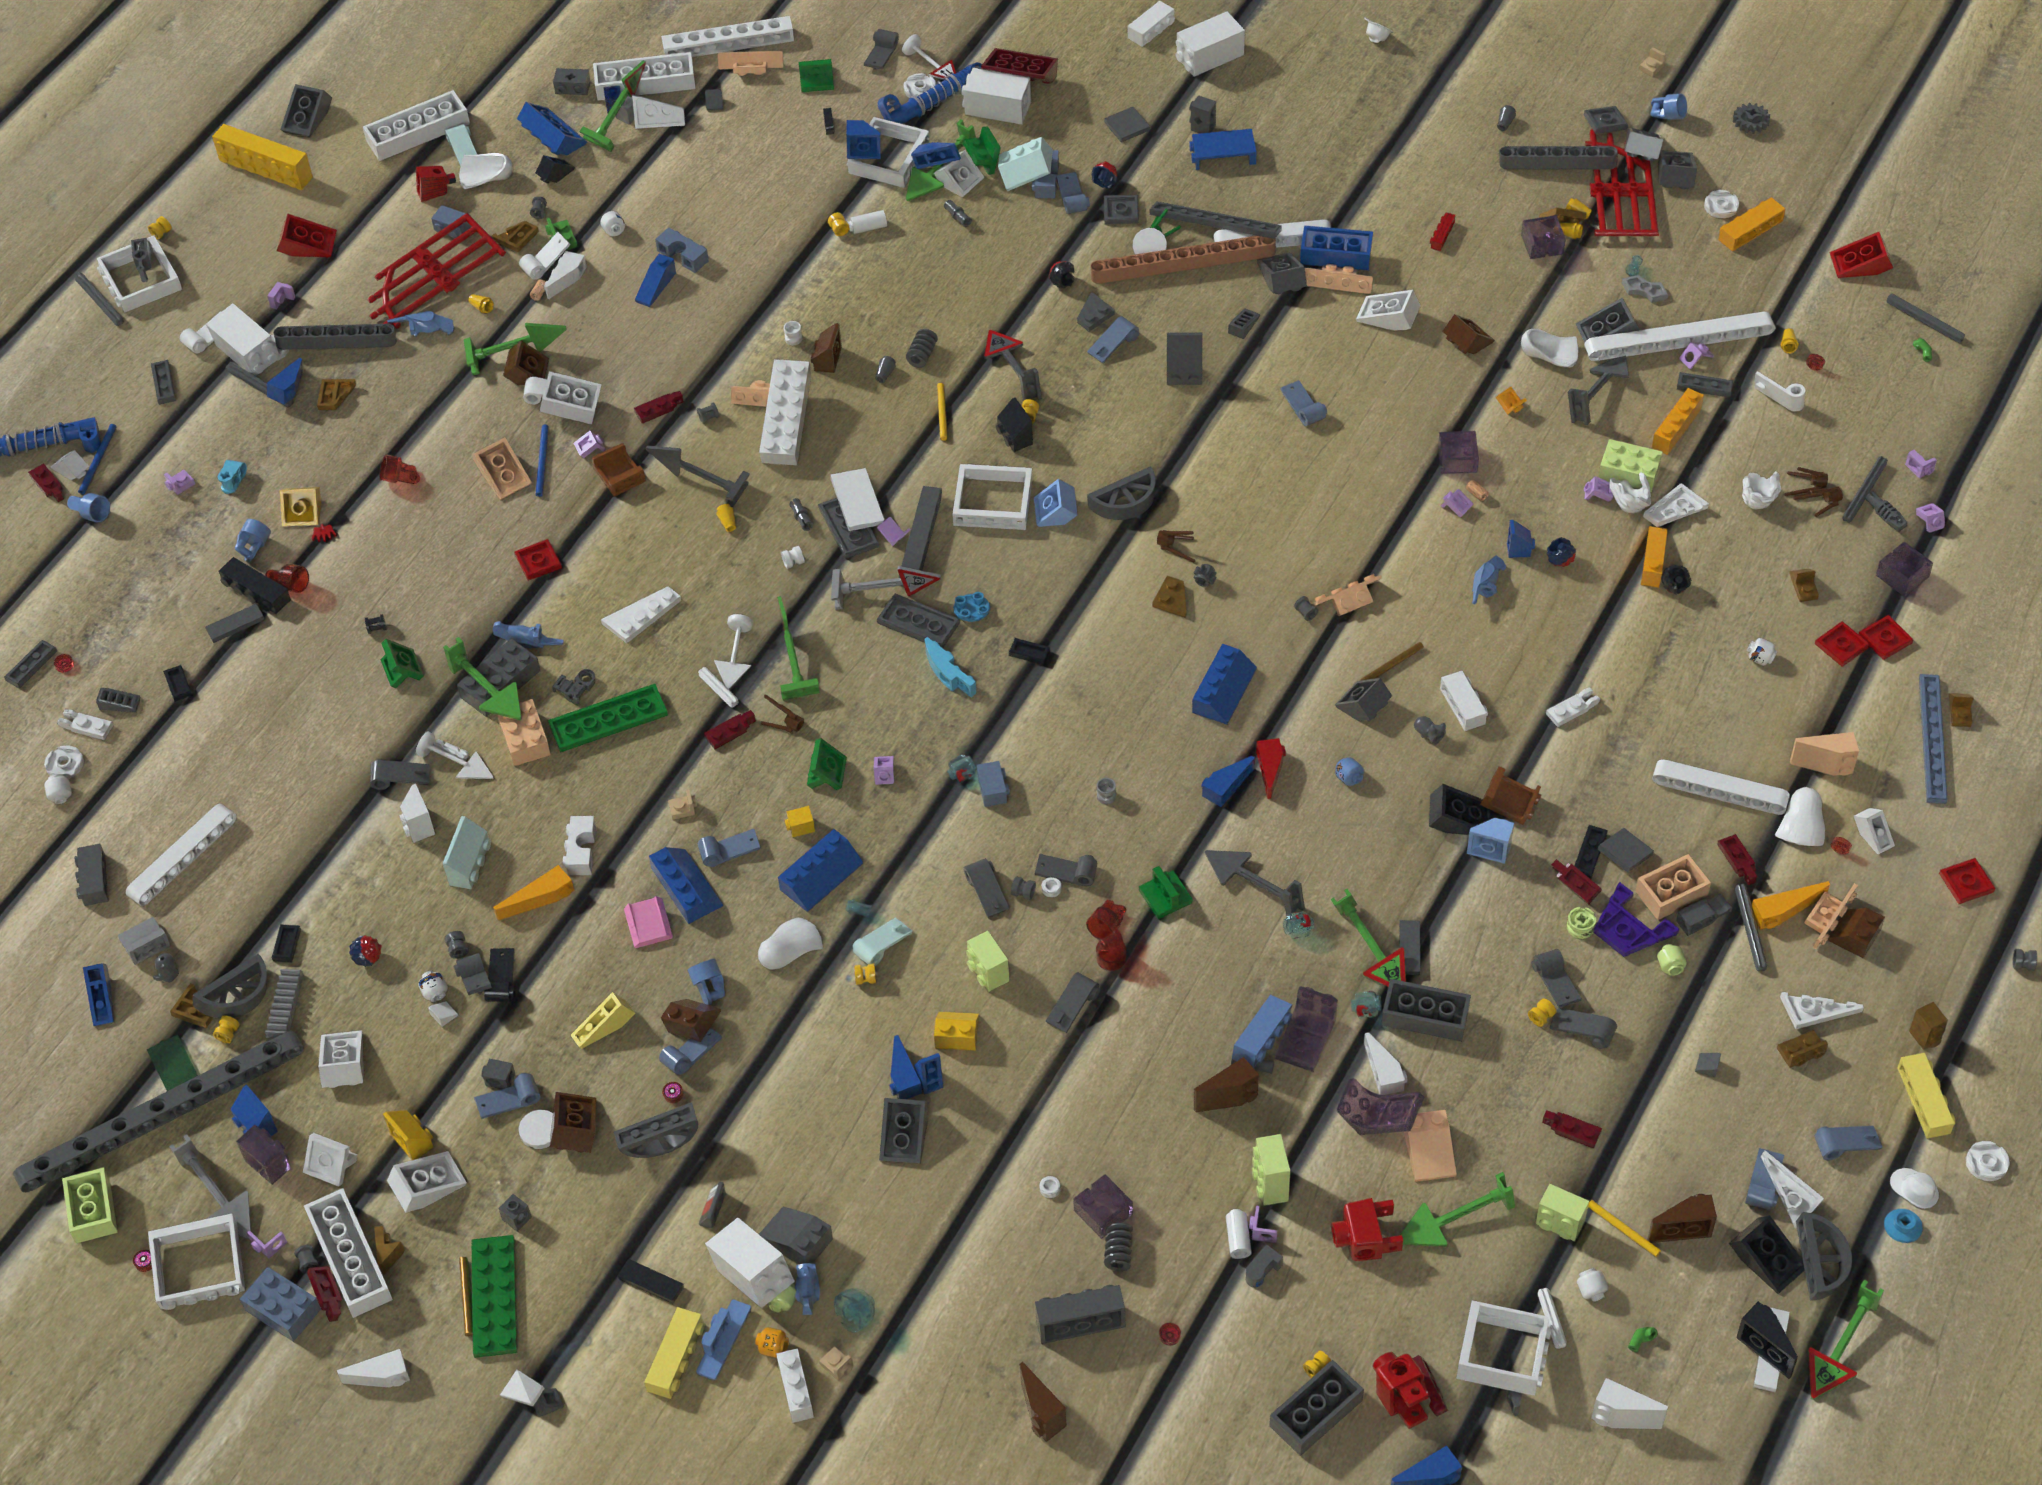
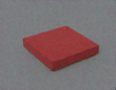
(537, 559)
(1886, 637)
(1842, 644)
(1967, 881)

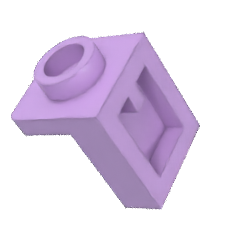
(279, 293)
(589, 443)
(1918, 465)
(179, 482)
(1599, 488)
(1457, 502)
(1932, 515)
(884, 770)

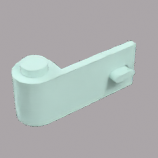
(460, 140)
(873, 945)

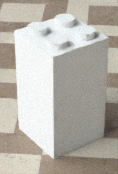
(1210, 43)
(996, 95)
(243, 340)
(749, 1262)

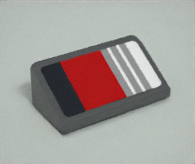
(713, 1206)

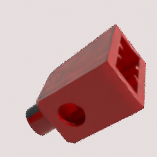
(432, 182)

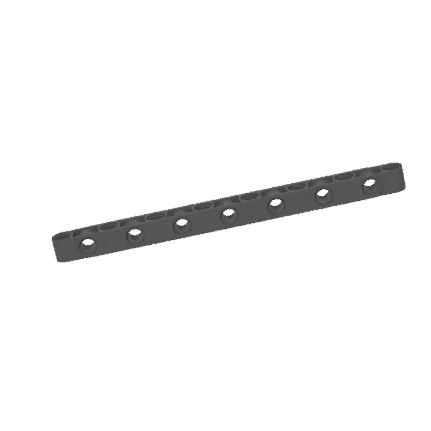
(146, 1117)

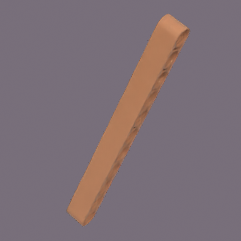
(1182, 259)

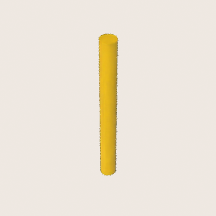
(942, 411)
(1624, 1228)

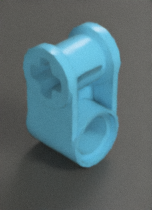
(231, 475)

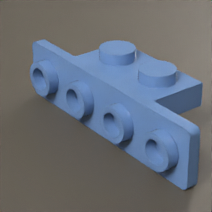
(721, 1338)

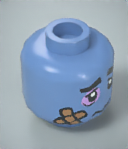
(1349, 771)

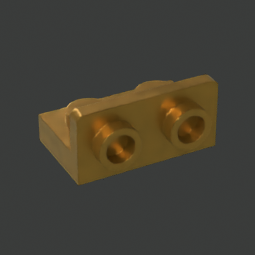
(1802, 1048)

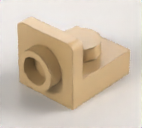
(1653, 63)
(682, 806)
(837, 1363)

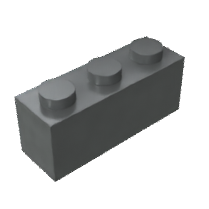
(91, 875)

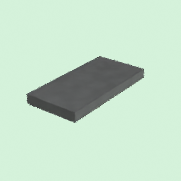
(850, 542)
(918, 620)

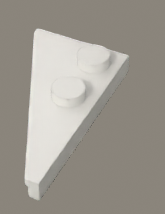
(1810, 1011)
(1794, 1193)

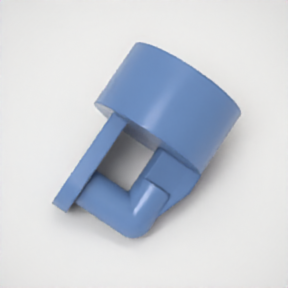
(1673, 107)
(90, 506)
(253, 533)
(706, 972)

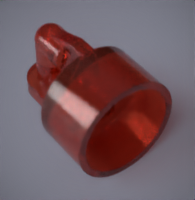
(395, 470)
(290, 576)
(1105, 919)
(1111, 952)

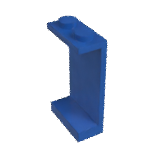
(1223, 145)

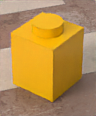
(799, 821)

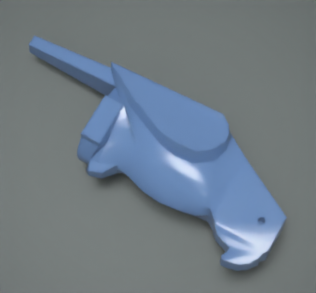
(426, 322)
(1486, 578)
(524, 635)
(807, 1287)

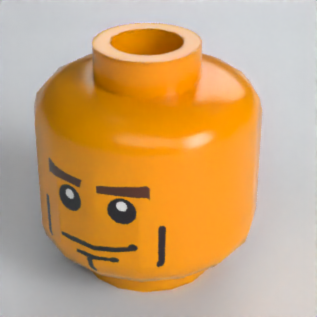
(771, 1342)

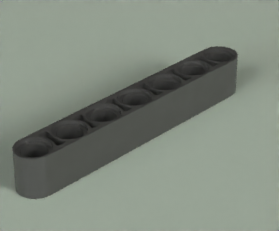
(1558, 157)
(335, 336)
(922, 528)

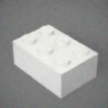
(570, 397)

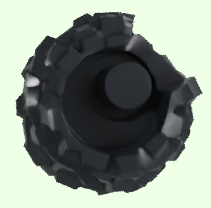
(1061, 274)
(1676, 579)

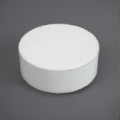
(1051, 887)
(1049, 1187)

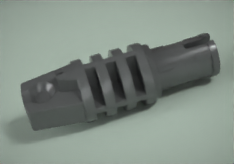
(1887, 511)

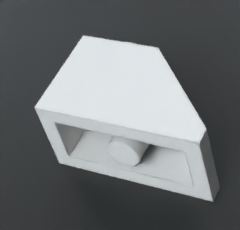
(71, 466)
(1874, 829)

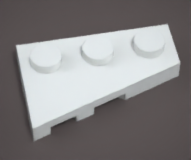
(653, 113)
(1675, 505)

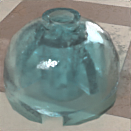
(855, 1308)

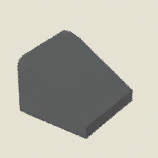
(714, 99)
(1708, 1063)
(1514, 1401)
(548, 1402)

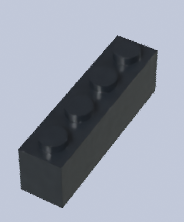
(254, 585)

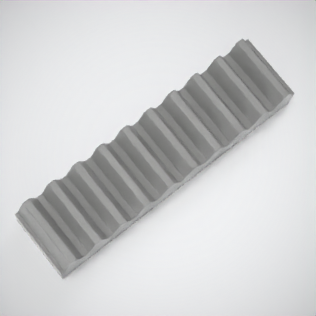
(284, 1003)

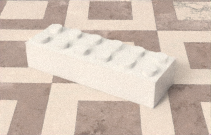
(660, 74)
(415, 125)
(785, 412)
(348, 1253)

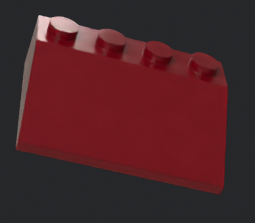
(1022, 64)

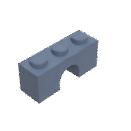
(1046, 186)
(692, 254)

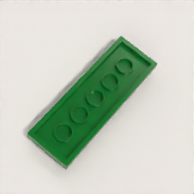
(607, 718)
(494, 1296)

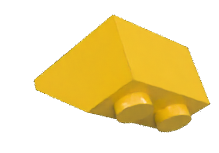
(300, 506)
(956, 1031)
(408, 1133)

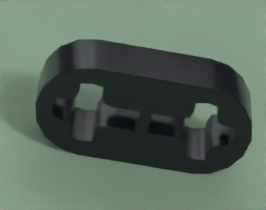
(829, 127)

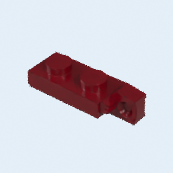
(658, 406)
(47, 482)
(729, 729)
(1738, 858)
(1576, 881)
(1573, 1128)
(326, 1291)
(1437, 1403)

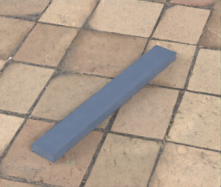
(1933, 739)

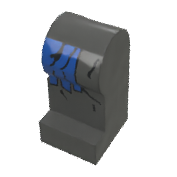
(1262, 1265)

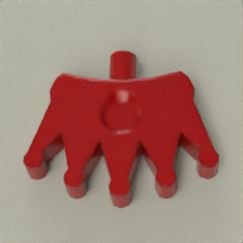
(323, 531)

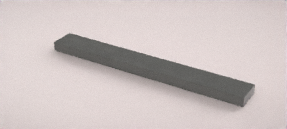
(1216, 220)

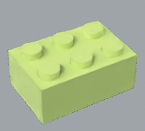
(1627, 460)
(1271, 1170)
(89, 1205)

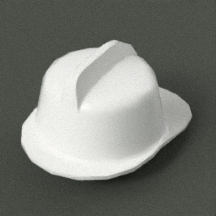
(1377, 32)
(1915, 1187)

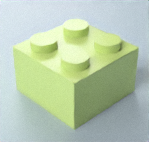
(987, 961)
(1562, 1212)

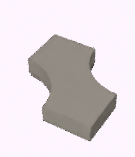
(1652, 291)

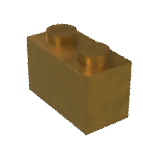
(1928, 1026)

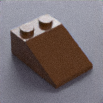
(1228, 1088)
(573, 1122)
(1687, 1220)
(1044, 1409)

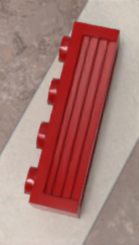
(1442, 232)

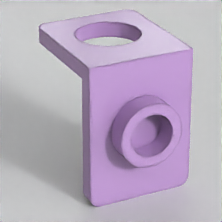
(1698, 351)
(892, 531)
(1256, 1235)
(267, 1249)

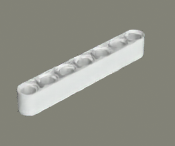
(1289, 236)
(1721, 787)
(180, 854)

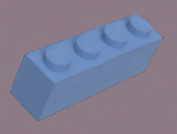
(1262, 1031)

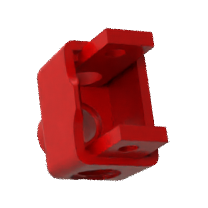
(1362, 1231)
(1408, 1379)

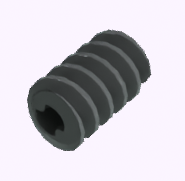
(921, 348)
(1118, 1246)

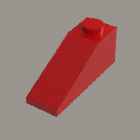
(1270, 759)

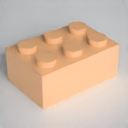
(525, 736)
(1673, 887)

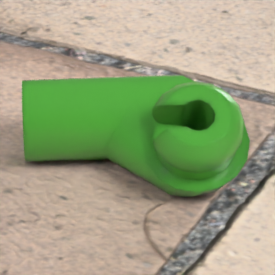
(1926, 348)
(1642, 1335)

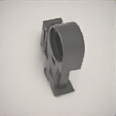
(574, 689)

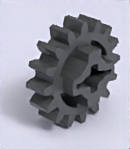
(1751, 118)

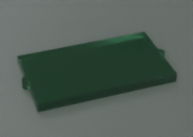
(172, 1062)

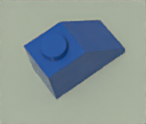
(1519, 540)

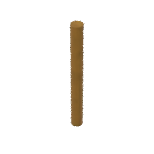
(1393, 662)
(466, 1298)

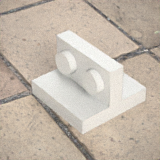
(327, 1159)

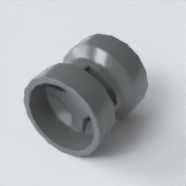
(1024, 888)
(456, 943)
(2026, 959)

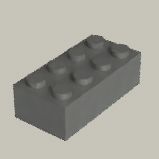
(502, 668)
(1426, 1010)
(1080, 1314)
(1316, 1407)

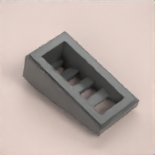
(1239, 331)
(106, 696)

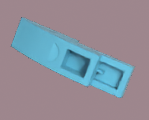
(948, 673)

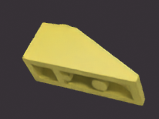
(607, 1018)

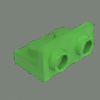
(564, 229)

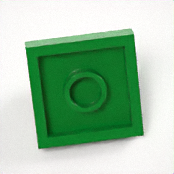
(816, 75)
(984, 150)
(400, 663)
(826, 766)
(1165, 893)

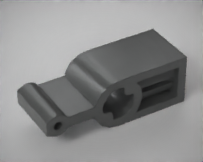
(141, 257)
(1702, 914)

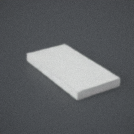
(857, 499)

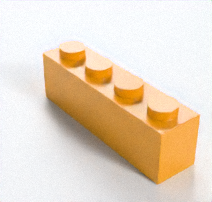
(1751, 224)
(1677, 421)

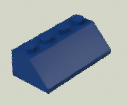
(550, 129)
(1336, 247)
(1223, 685)
(819, 870)
(684, 883)

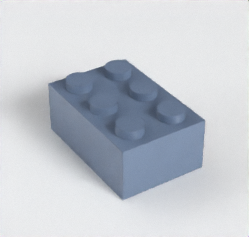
(280, 1304)

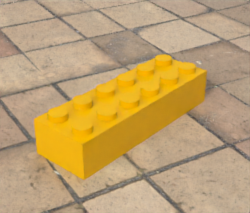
(262, 156)

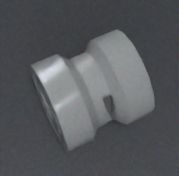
(1106, 790)

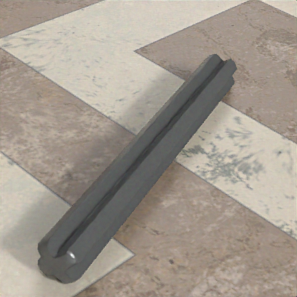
(98, 298)
(1925, 318)
(250, 379)
(1865, 488)
(1751, 927)

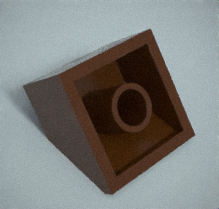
(1466, 335)
(827, 350)
(525, 362)
(1857, 930)
(689, 1018)

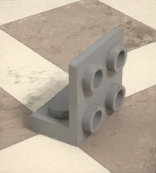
(144, 940)

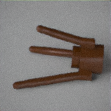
(1818, 479)
(1830, 495)
(1167, 538)
(792, 721)

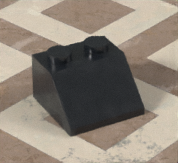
(1015, 426)

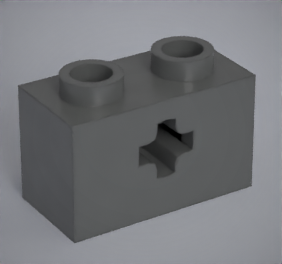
(571, 81)
(1203, 115)

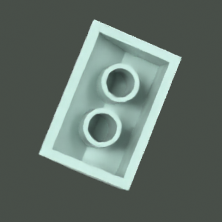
(1025, 163)
(466, 854)

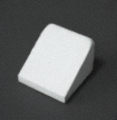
(442, 1013)

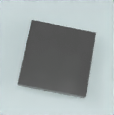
(1605, 119)
(1127, 124)
(1121, 209)
(1625, 850)

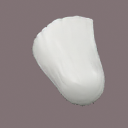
(484, 168)
(1551, 348)
(1803, 819)
(789, 943)

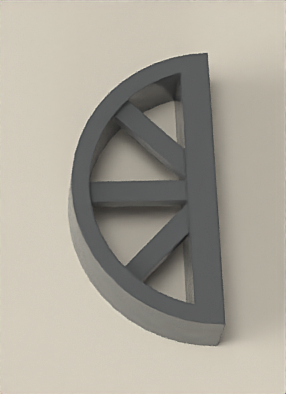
(1104, 499)
(204, 998)
(659, 1133)
(1809, 1246)

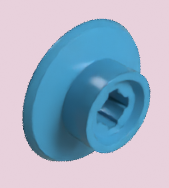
(1900, 1232)

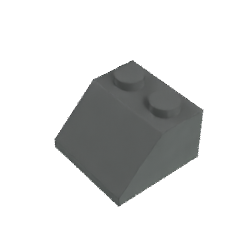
(1364, 699)

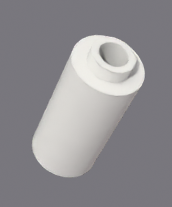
(867, 222)
(1238, 1234)

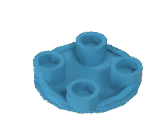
(971, 607)

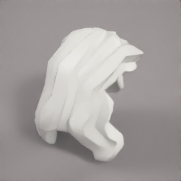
(1760, 492)
(1631, 499)

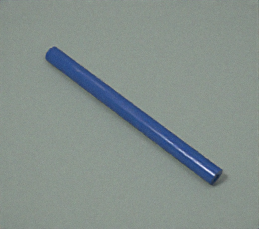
(542, 460)
(94, 465)

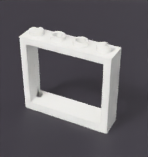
(898, 131)
(146, 295)
(988, 518)
(190, 1231)
(1509, 1319)

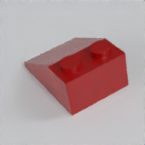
(305, 238)
(1862, 257)

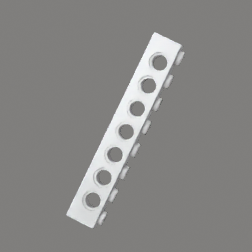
(730, 37)

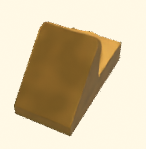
(1804, 584)
(1961, 709)
(386, 1251)

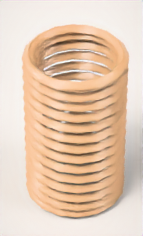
(537, 288)
(1477, 490)

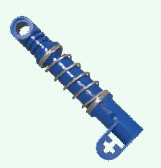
(920, 103)
(56, 434)

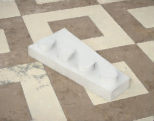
(638, 616)

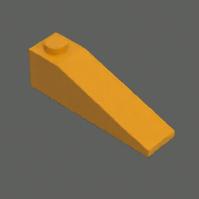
(1654, 556)
(541, 892)
(1778, 908)

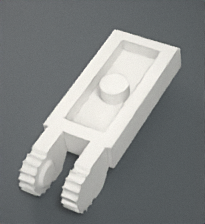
(1572, 707)
(85, 724)

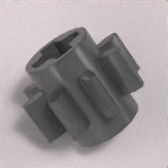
(1205, 575)

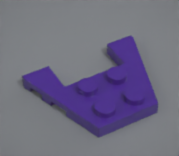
(1625, 931)

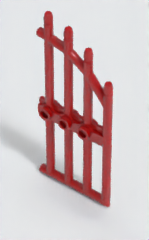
(1619, 190)
(433, 267)

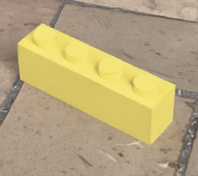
(1926, 1095)
(674, 1353)

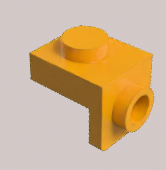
(1510, 401)

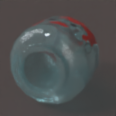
(961, 768)
(1298, 925)
(1366, 1004)

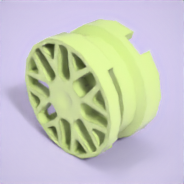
(1581, 922)

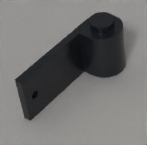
(500, 975)

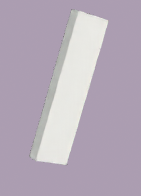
(1766, 1375)

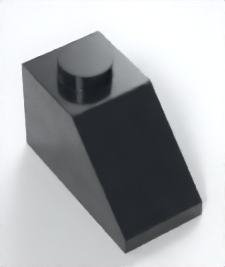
(553, 169)

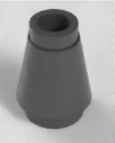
(1506, 116)
(885, 368)

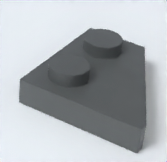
(1094, 312)

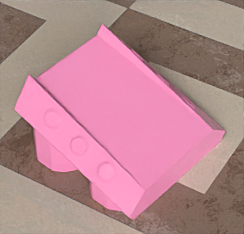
(648, 922)

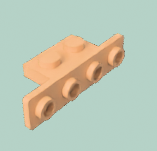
(750, 62)
(1339, 279)
(754, 395)
(1350, 599)
(1825, 913)

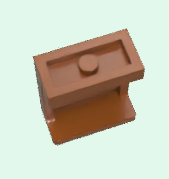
(618, 470)
(1510, 797)

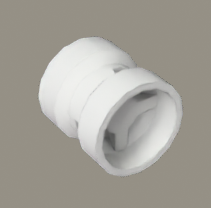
(792, 333)
(792, 557)

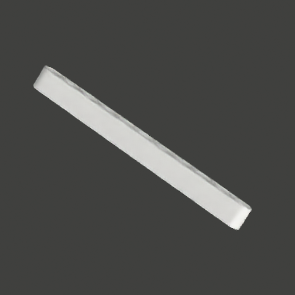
(1679, 336)

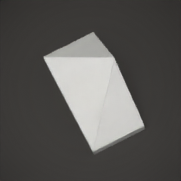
(522, 1389)

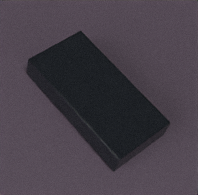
(1029, 651)
(177, 683)
(286, 943)

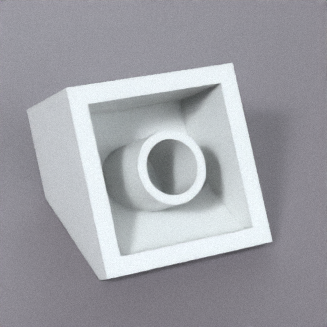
(959, 175)
(415, 816)

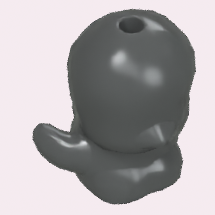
(1429, 730)
(166, 968)

